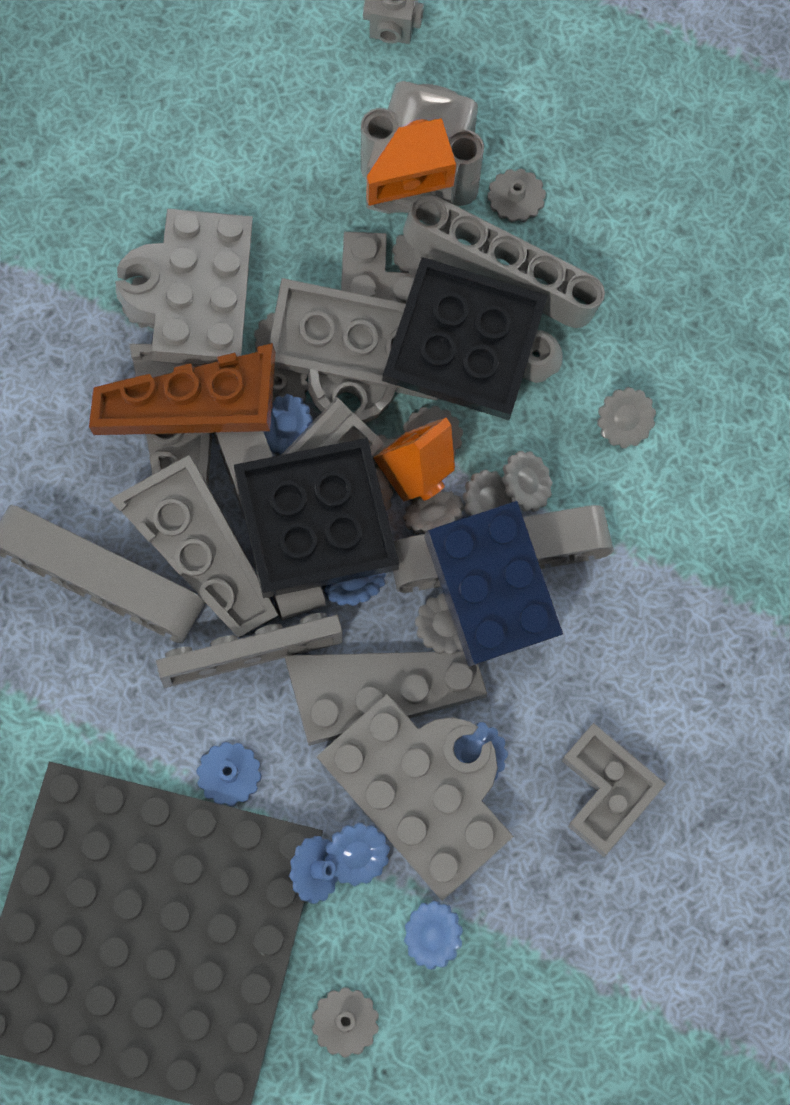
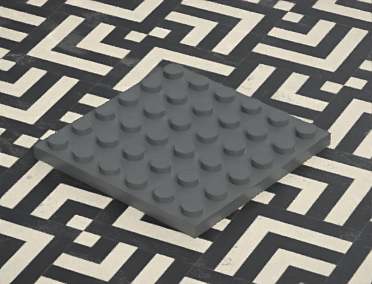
(147, 938)

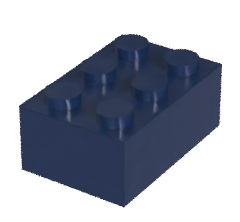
(492, 583)

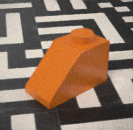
(412, 163)
(419, 460)

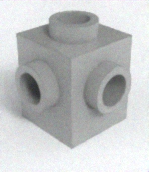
(393, 19)

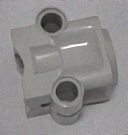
(427, 102)

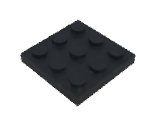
(464, 338)
(315, 517)

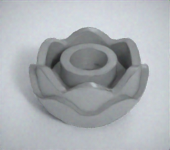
(548, 362)

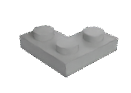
(365, 268)
(621, 786)

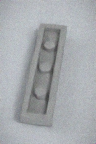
(231, 653)

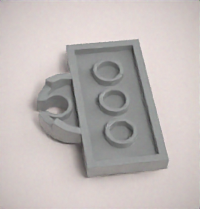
(192, 286)
(339, 343)
(421, 791)

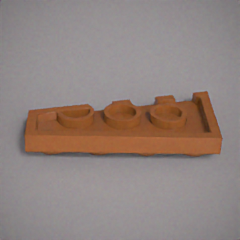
(199, 399)

